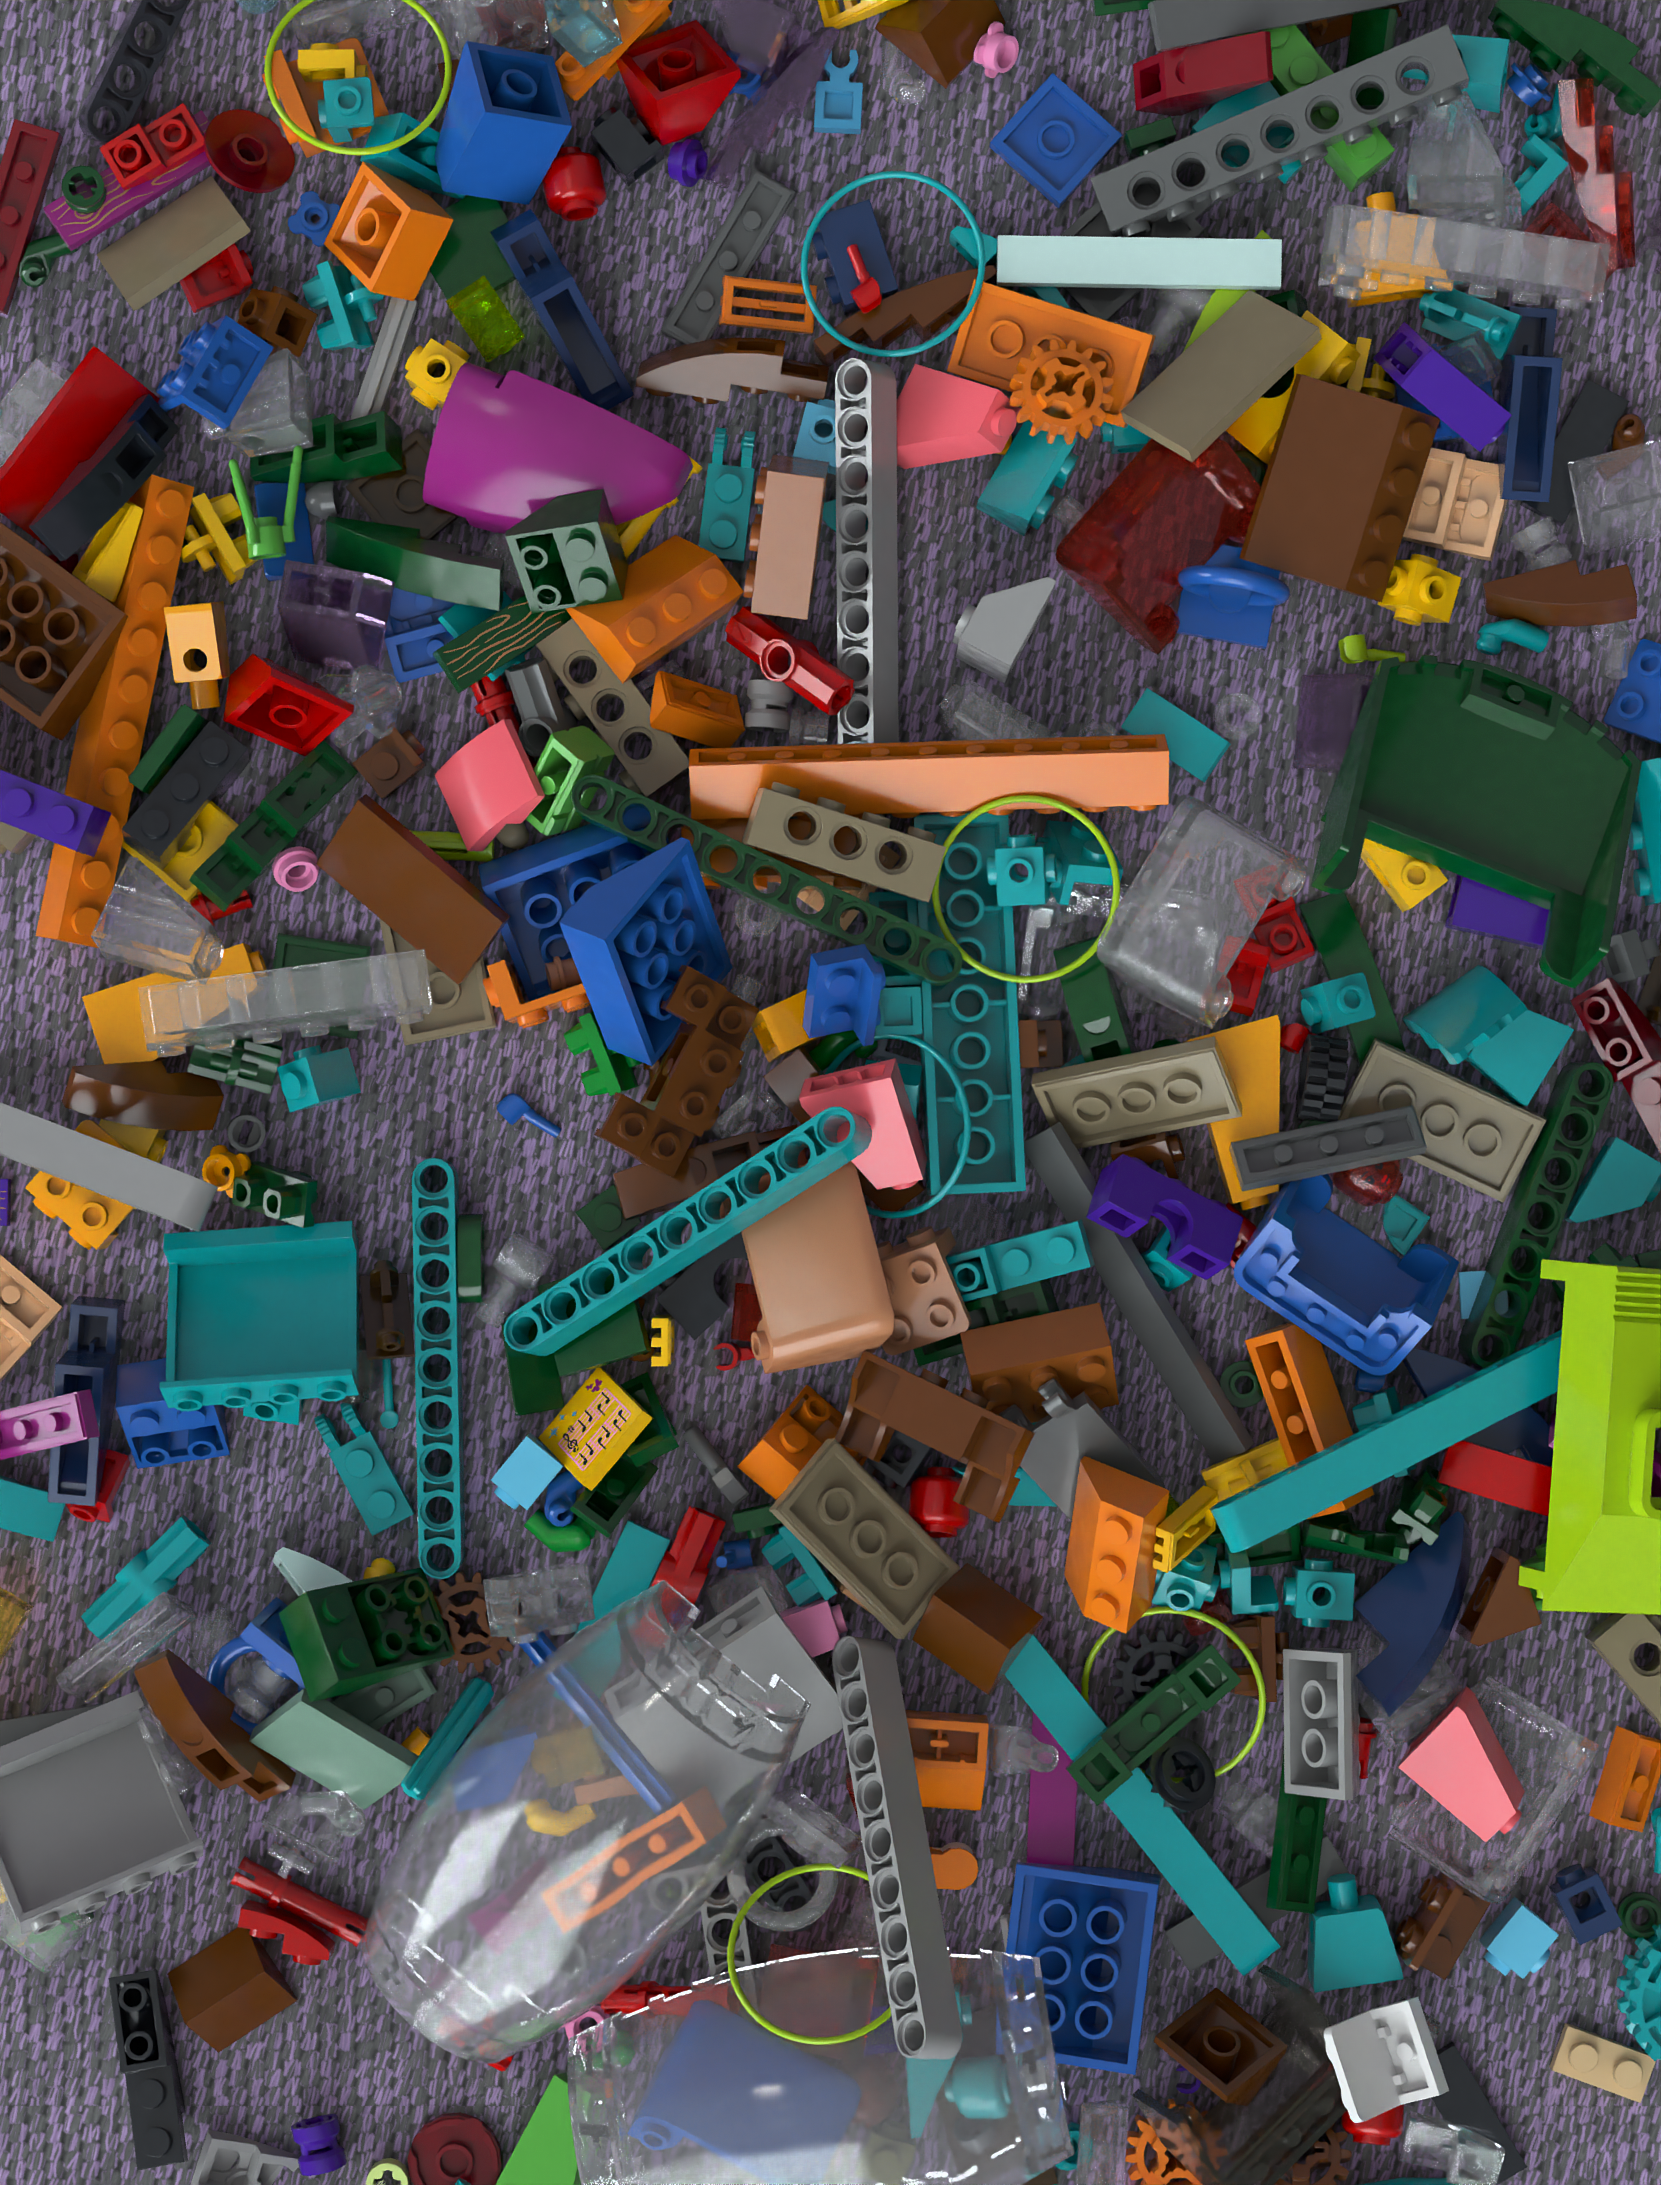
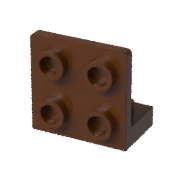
(1439, 1925)

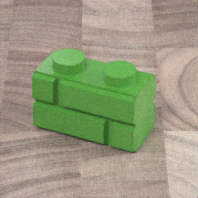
(562, 763)

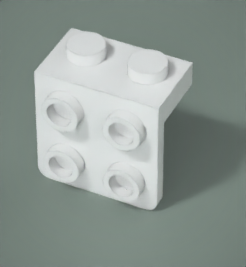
(1384, 2059)

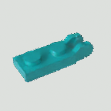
(728, 500)
(366, 1472)

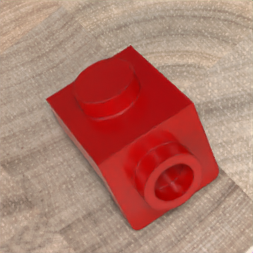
(218, 279)
(1247, 976)

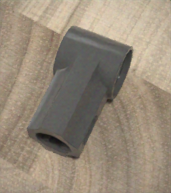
(537, 704)

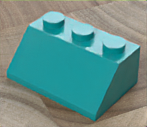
(1646, 832)

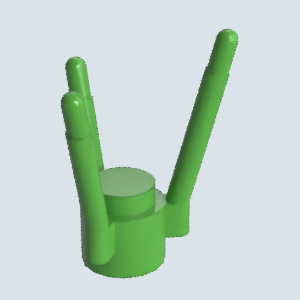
(263, 534)

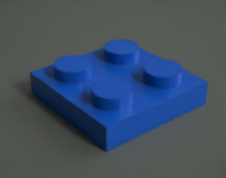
(1055, 140)

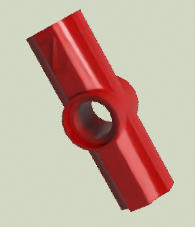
(808, 673)
(687, 1561)

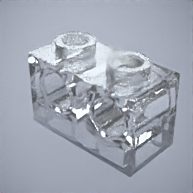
(538, 1595)

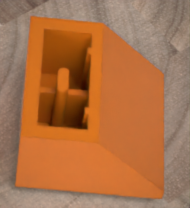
(793, 1442)
(949, 1757)

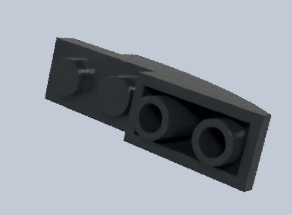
(107, 479)
(149, 2068)

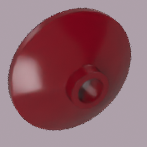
(251, 136)

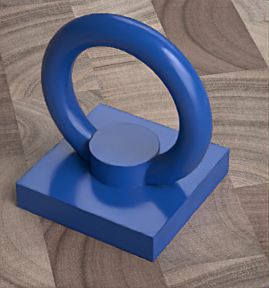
(1229, 599)
(262, 1635)

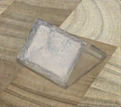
(1618, 496)

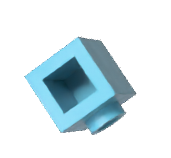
(817, 434)
(526, 1473)
(1518, 1940)

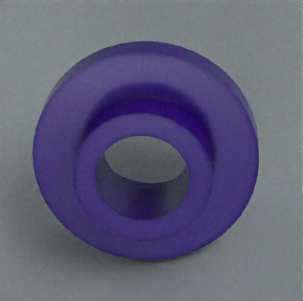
(687, 162)

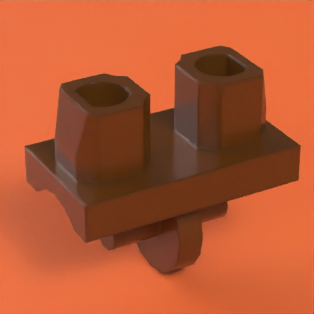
(1267, 1648)

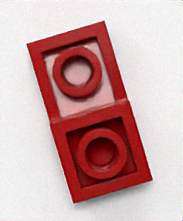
(154, 149)
(1284, 934)
(301, 1937)

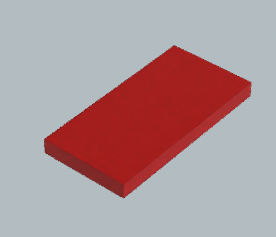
(66, 435)

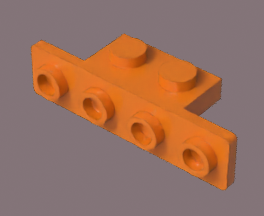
(636, 22)

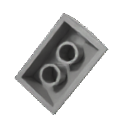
(1000, 627)
(1321, 1722)

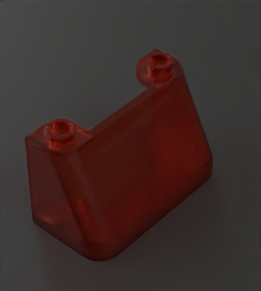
(1153, 525)

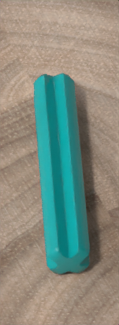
(447, 1738)

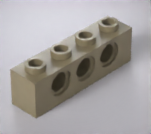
(666, 760)
(911, 877)
(1616, 1643)

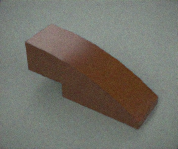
(1563, 596)
(144, 1096)

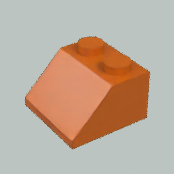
(388, 233)

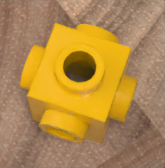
(421, 364)
(1420, 591)

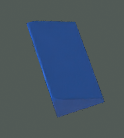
(272, 503)

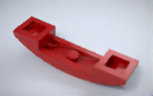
(1497, 1476)

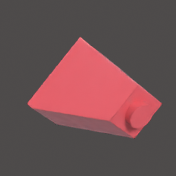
(950, 419)
(878, 1095)
(1466, 1768)

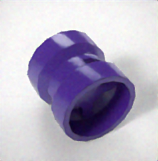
(319, 2145)

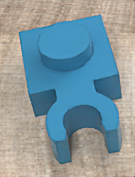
(839, 100)

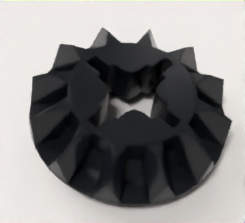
(1195, 1788)

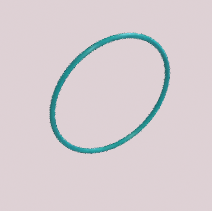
(978, 285)
(966, 1115)

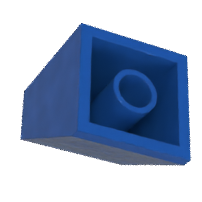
(501, 124)

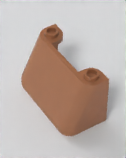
(817, 1276)

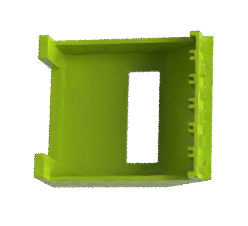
(1608, 1406)

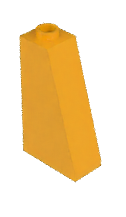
(118, 1015)
(1254, 1066)

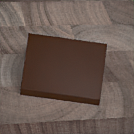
(940, 33)
(1498, 1603)
(976, 1627)
(229, 1989)
(1223, 2047)

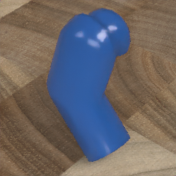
(560, 1498)

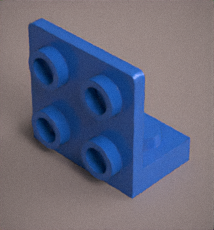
(215, 370)
(1638, 697)

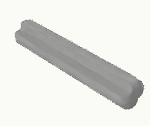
(385, 357)

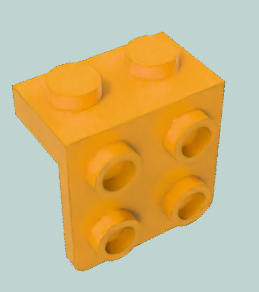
(86, 1212)

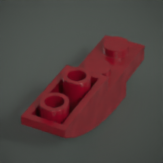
(1626, 1046)

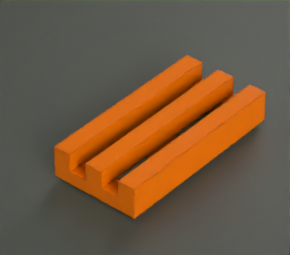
(729, 301)

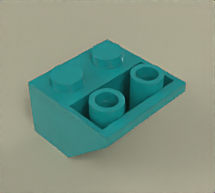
(1023, 480)

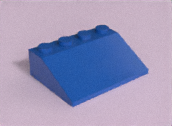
(545, 881)
(633, 939)
(1094, 1955)

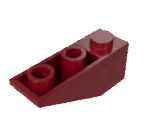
(1201, 74)

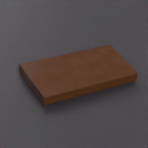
(412, 889)

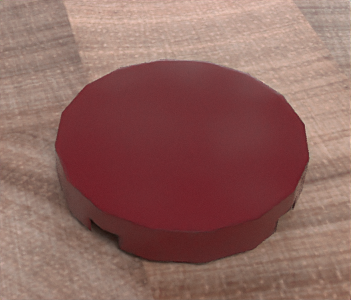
(463, 2144)

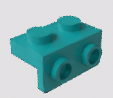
(1078, 857)

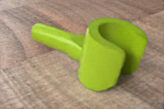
(1354, 650)

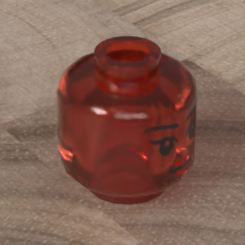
(1370, 1183)

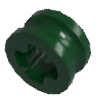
(77, 202)

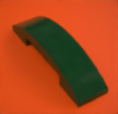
(1346, 952)
(1151, 1722)

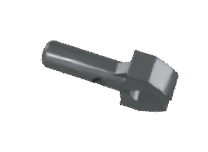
(721, 1474)

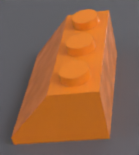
(664, 603)
(1113, 1544)

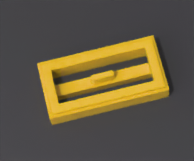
(664, 1340)
(1185, 1529)

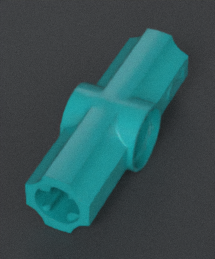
(147, 1577)

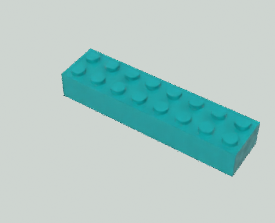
(971, 1020)

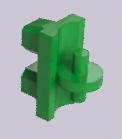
(613, 1069)

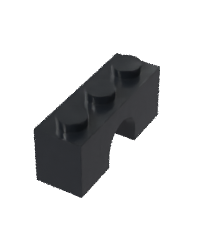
(171, 809)
(693, 1295)

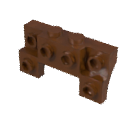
(689, 1079)
(959, 1426)

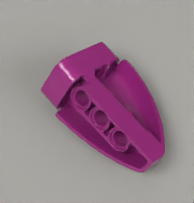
(520, 443)

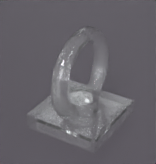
(811, 1834)

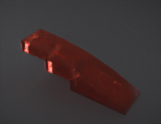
(1603, 194)

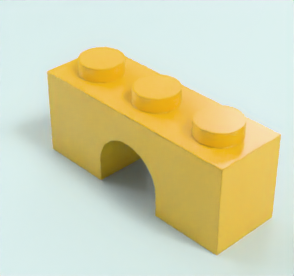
(1329, 361)

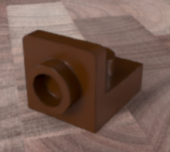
(391, 762)
(1040, 1044)
(1153, 1148)

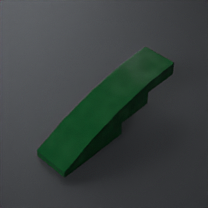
(415, 563)
(273, 826)

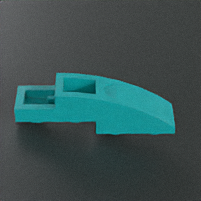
(1021, 1260)

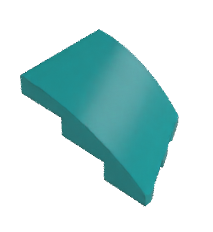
(1465, 1014)

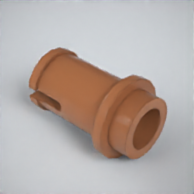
(562, 974)

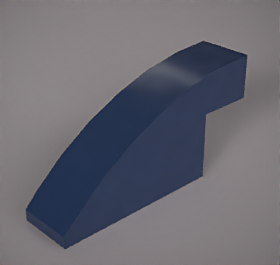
(561, 311)
(1531, 395)
(88, 1364)
(1520, 1430)
(1415, 1613)

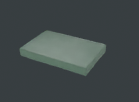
(334, 1748)

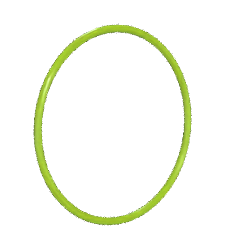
(358, 151)
(1035, 799)
(1193, 1613)
(733, 1976)

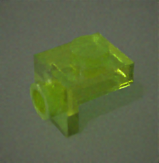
(485, 319)

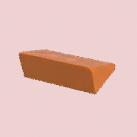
(695, 711)
(1628, 1780)

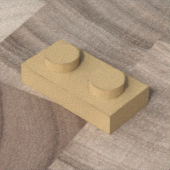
(1602, 2062)

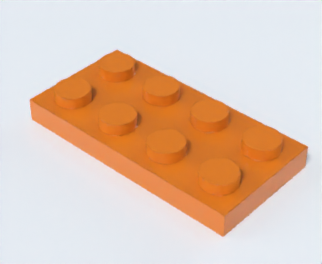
(1010, 323)

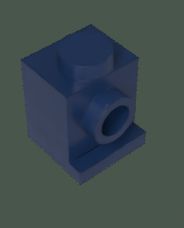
(1593, 1917)

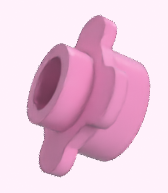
(996, 50)

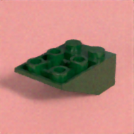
(364, 1632)

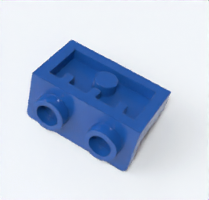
(844, 993)

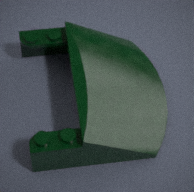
(1493, 787)

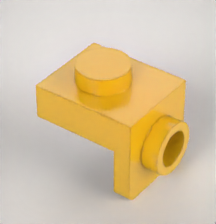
(329, 62)

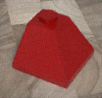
(677, 80)
(282, 705)

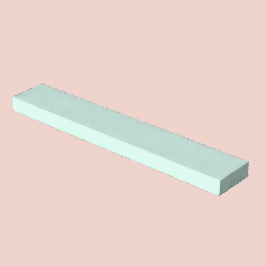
(1139, 262)

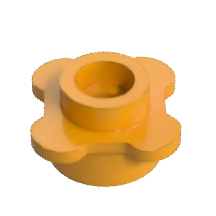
(215, 1164)

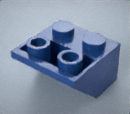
(163, 1433)

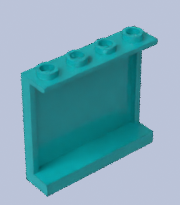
(262, 1315)

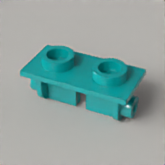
(1458, 315)

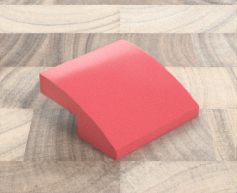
(489, 785)

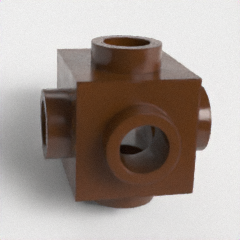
(277, 319)

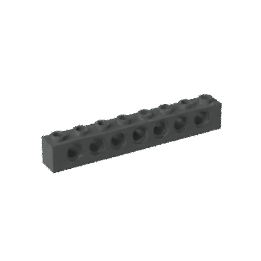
(1432, 53)

